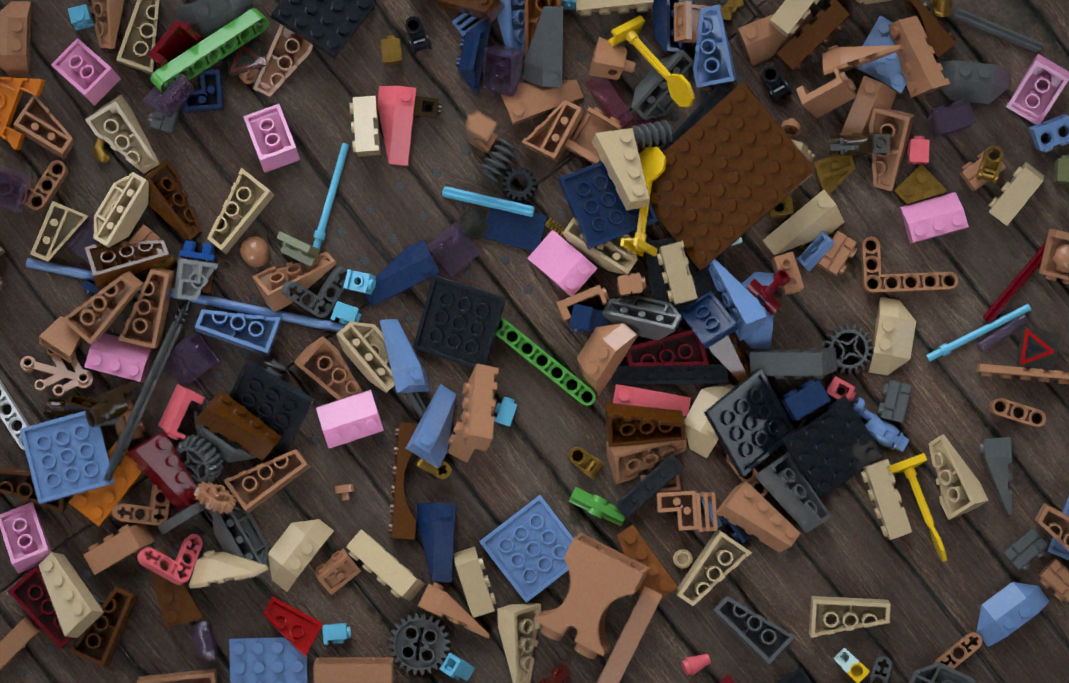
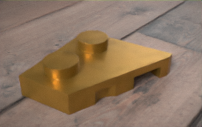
(833, 171)
(919, 186)

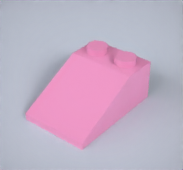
(86, 71)
(1038, 89)
(271, 138)
(562, 263)
(24, 537)

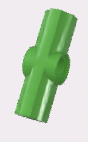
(596, 506)

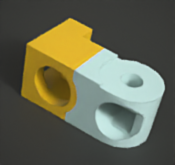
(851, 665)

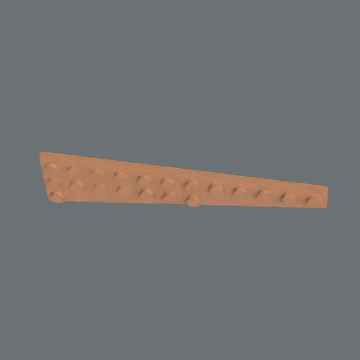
(1025, 374)

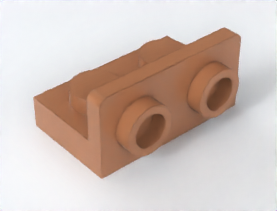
(336, 571)

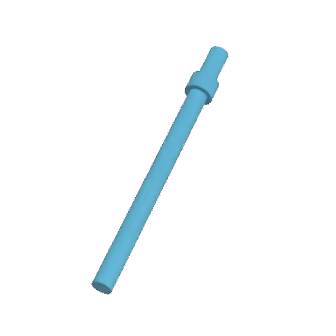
(320, 234)
(946, 349)

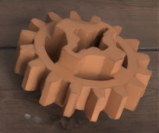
(215, 497)

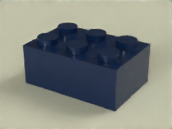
(805, 400)

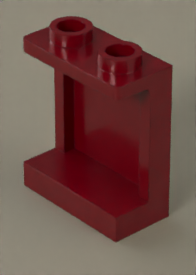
(174, 43)

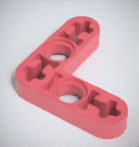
(174, 567)

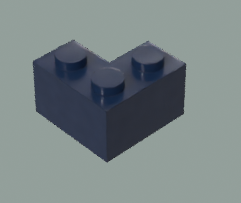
(209, 97)
(586, 319)

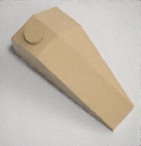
(121, 130)
(806, 224)

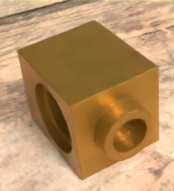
(391, 50)
(787, 209)

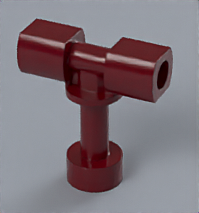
(766, 293)

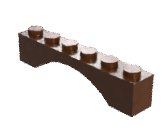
(936, 35)
(403, 520)

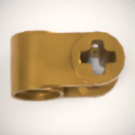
(941, 7)
(990, 166)
(586, 462)
(433, 470)

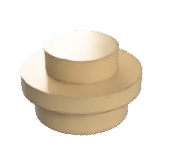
(682, 558)

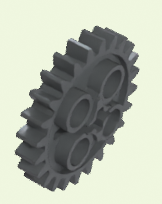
(403, 640)

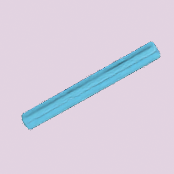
(488, 201)

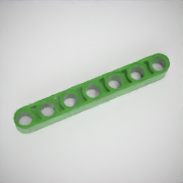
(211, 49)
(547, 369)

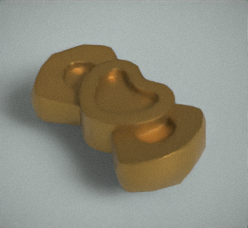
(730, 8)

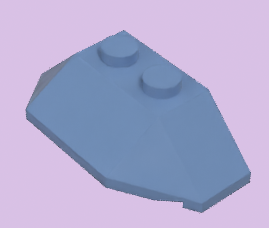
(762, 336)
(1009, 611)

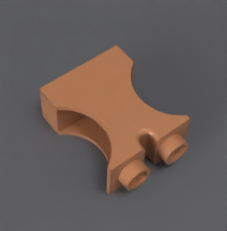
(596, 580)
(354, 670)

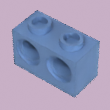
(1050, 127)

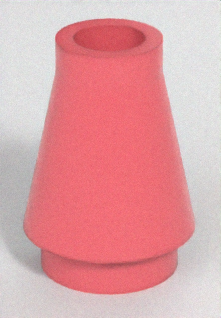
(695, 663)

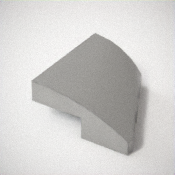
(192, 277)

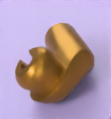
(99, 151)
(167, 264)

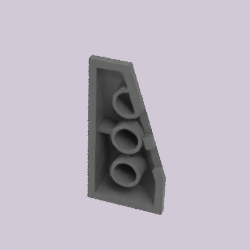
(545, 52)
(997, 456)

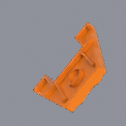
(10, 95)

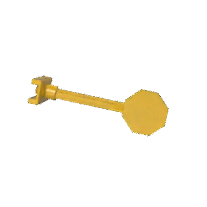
(678, 85)
(653, 165)
(907, 466)

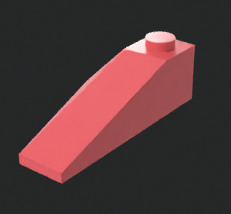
(396, 117)
(648, 398)

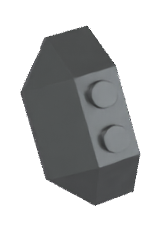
(211, 15)
(974, 81)
(652, 94)
(643, 315)
(229, 451)
(240, 535)
(939, 674)

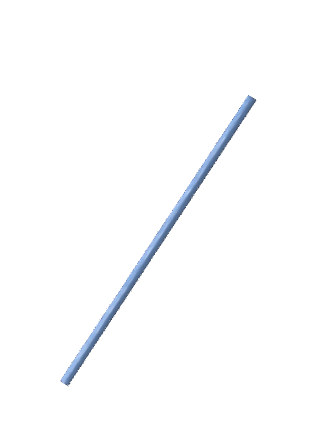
(202, 299)

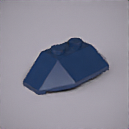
(664, 25)
(471, 60)

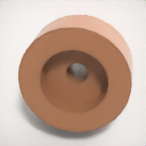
(250, 76)
(791, 127)
(344, 490)

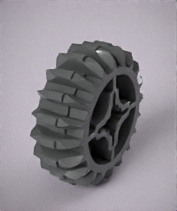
(856, 354)
(200, 458)

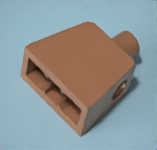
(609, 60)
(61, 339)

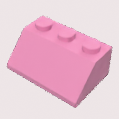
(934, 217)
(119, 358)
(349, 419)

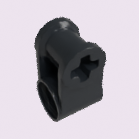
(418, 36)
(775, 85)

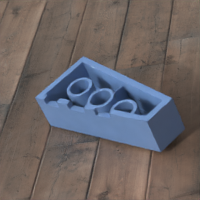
(246, 331)

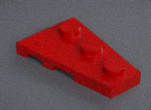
(293, 624)

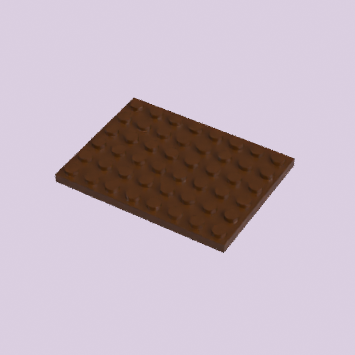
(726, 176)

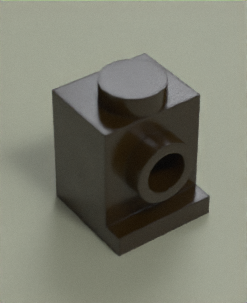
(422, 102)

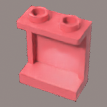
(176, 409)

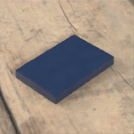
(515, 229)
(708, 319)

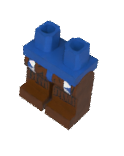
(206, 256)

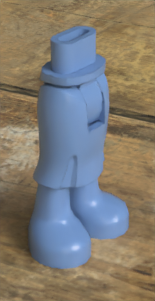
(881, 430)

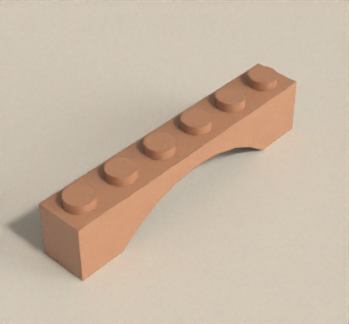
(481, 131)

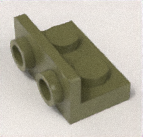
(298, 249)

